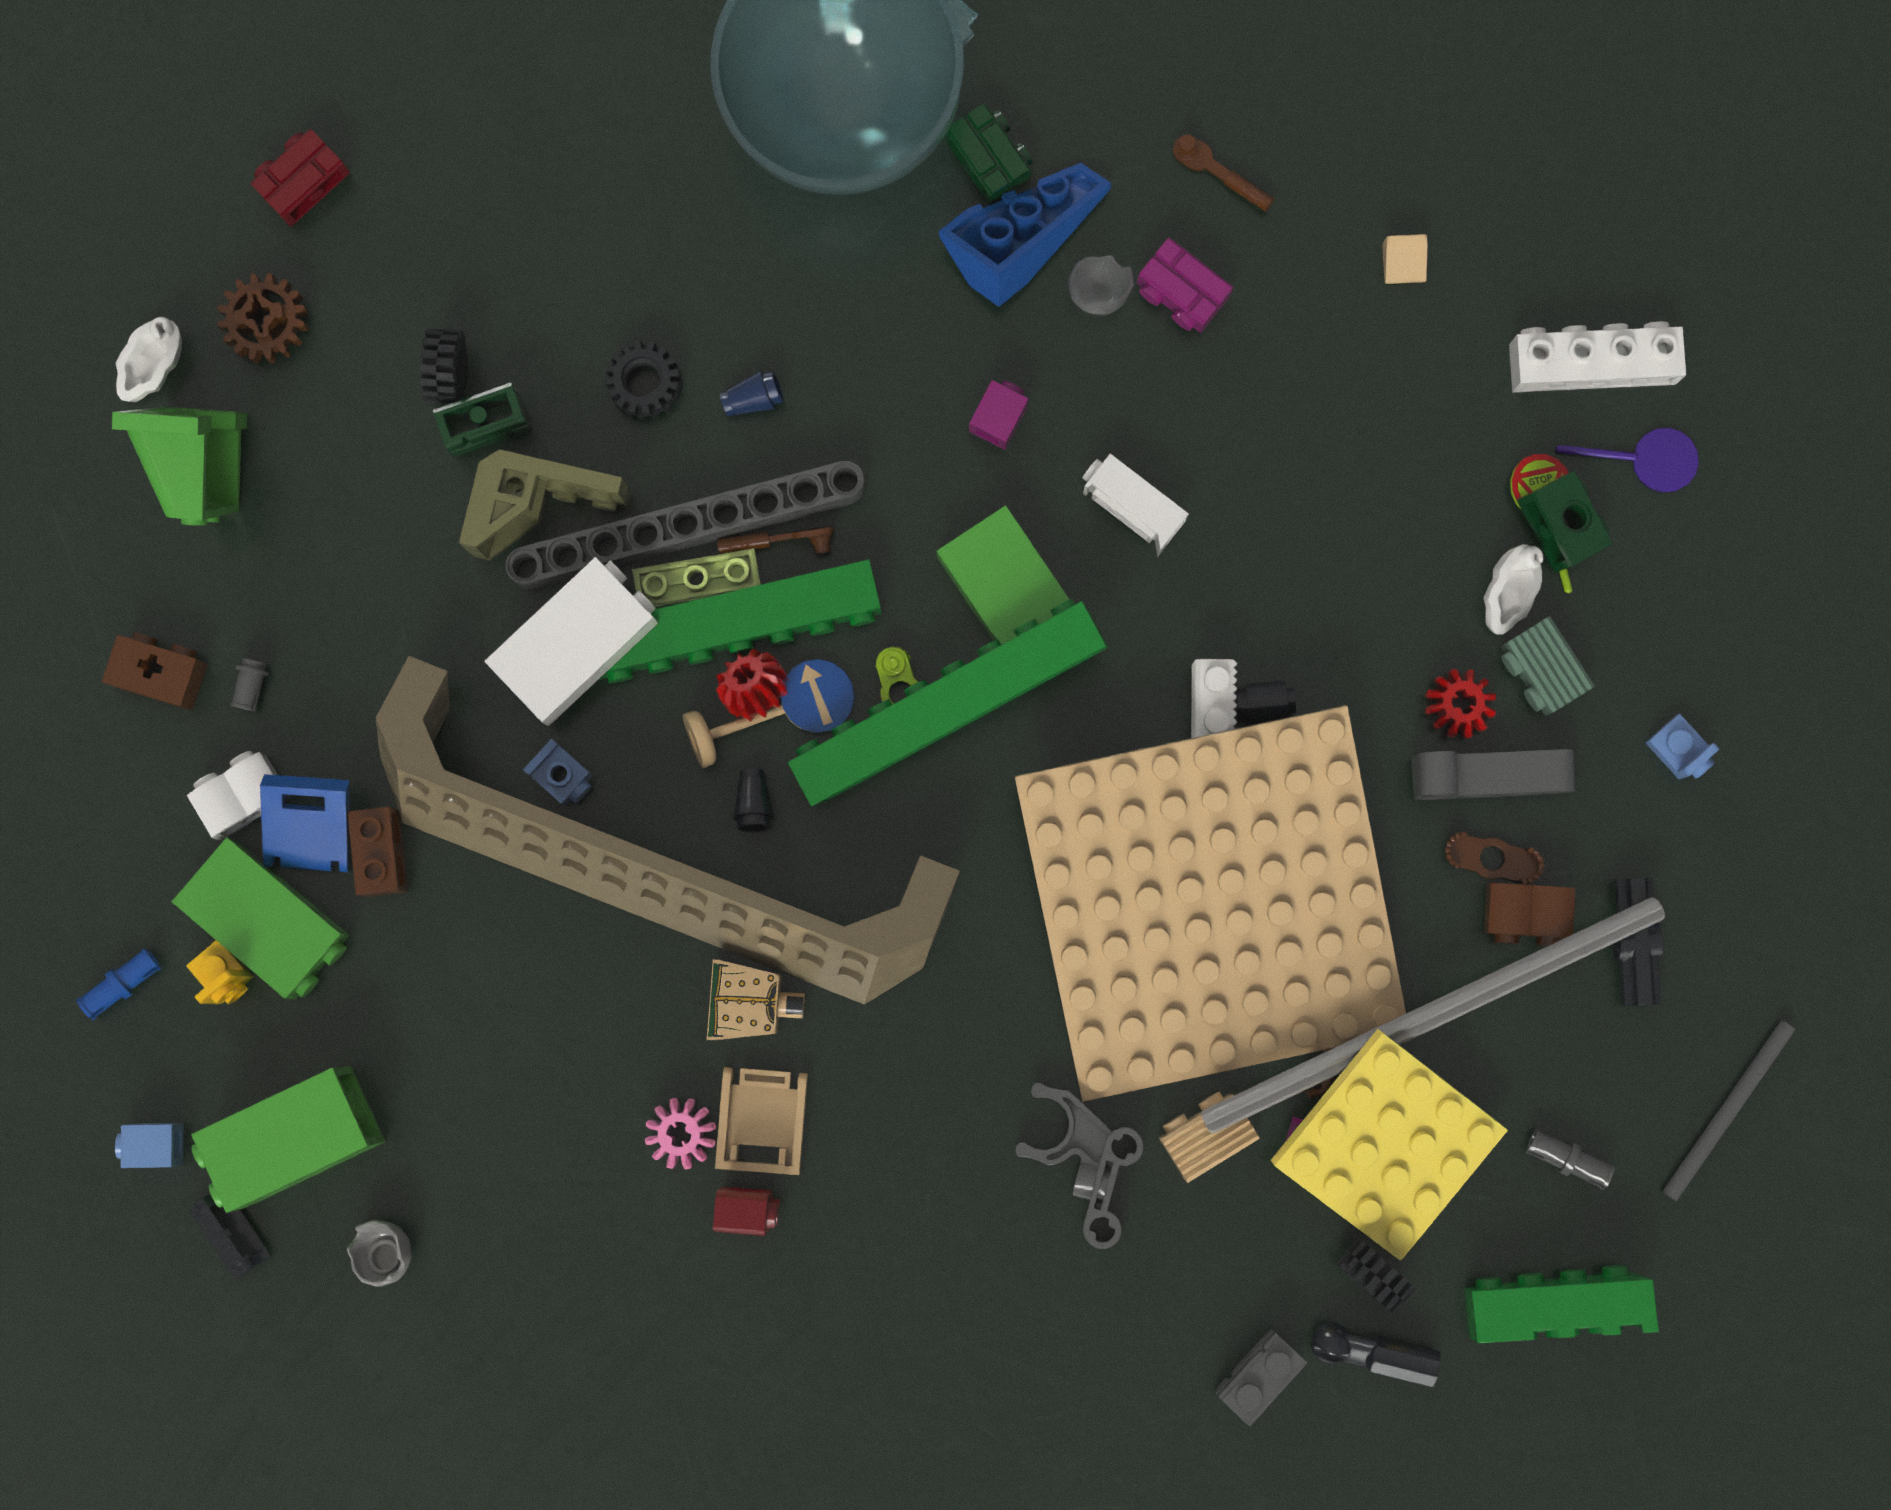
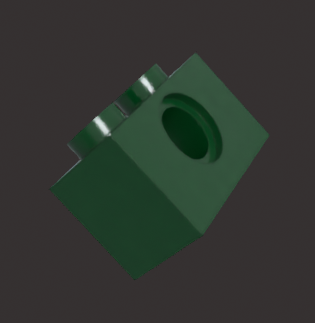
(1545, 514)

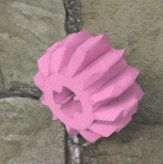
(668, 1140)

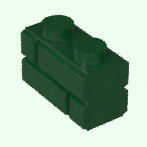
(988, 153)
(481, 419)

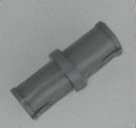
(1570, 1159)

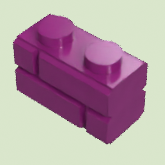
(1183, 286)

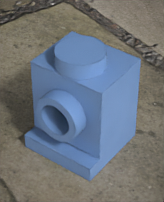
(554, 756)

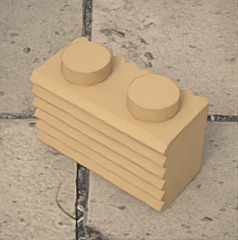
(1198, 1150)

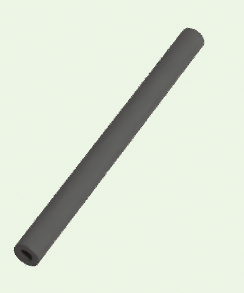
(1728, 1110)

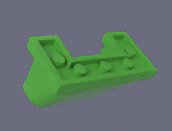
(188, 458)

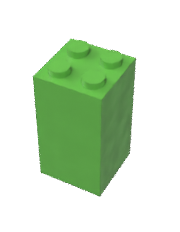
(286, 1138)

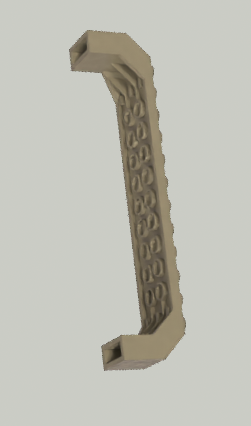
(846, 960)

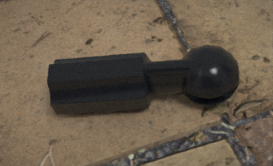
(1380, 1355)

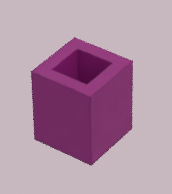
(999, 413)

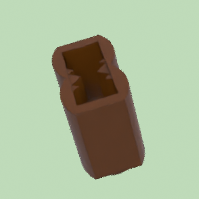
(1529, 911)

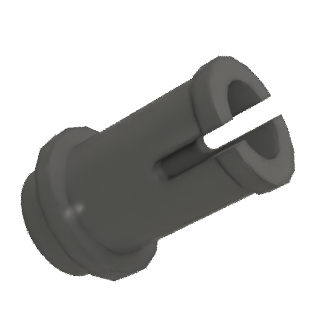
(248, 684)

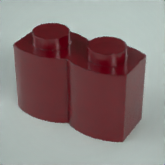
(745, 1211)

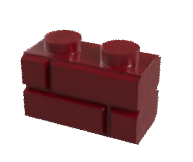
(299, 176)

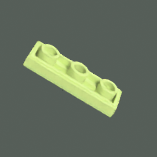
(723, 573)

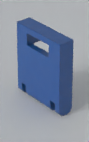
(303, 833)

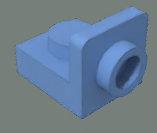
(1682, 748)

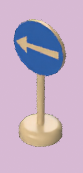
(816, 702)

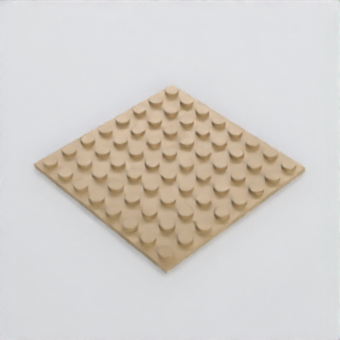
(1212, 902)

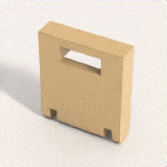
(761, 1114)

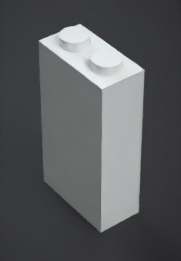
(573, 640)

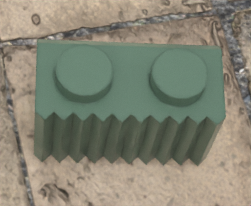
(1546, 667)

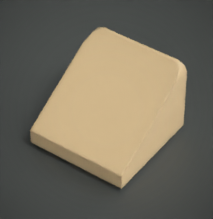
(1405, 259)

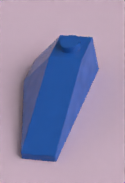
(1012, 239)

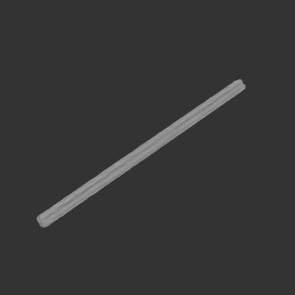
(1436, 1013)

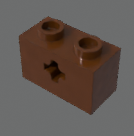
(131, 666)

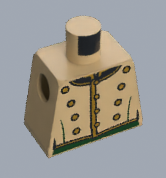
(748, 1002)

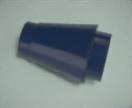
(753, 394)

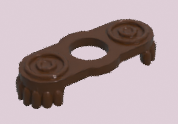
(1518, 864)

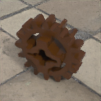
(244, 319)

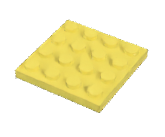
(1388, 1145)

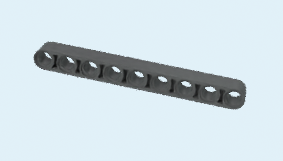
(707, 530)

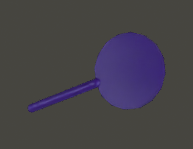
(1661, 459)

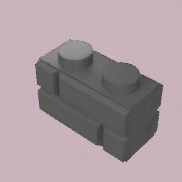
(1260, 1377)

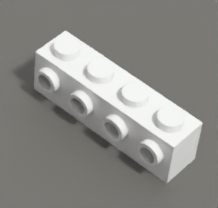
(1597, 358)

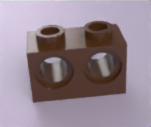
(377, 851)

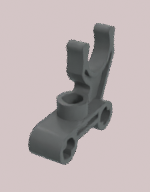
(1099, 1162)

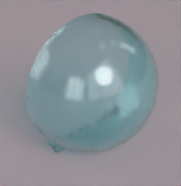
(840, 88)

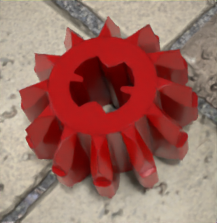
(752, 684)
(1466, 691)

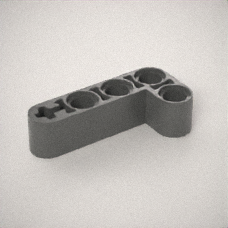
(1492, 774)

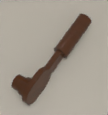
(1198, 157)
(819, 537)

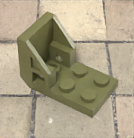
(502, 516)

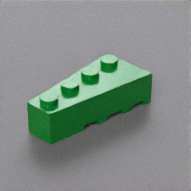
(1560, 1305)

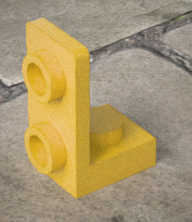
(220, 975)

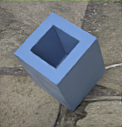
(150, 1145)

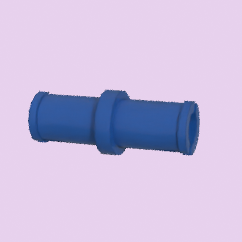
(118, 984)

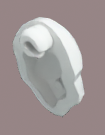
(148, 359)
(1513, 587)

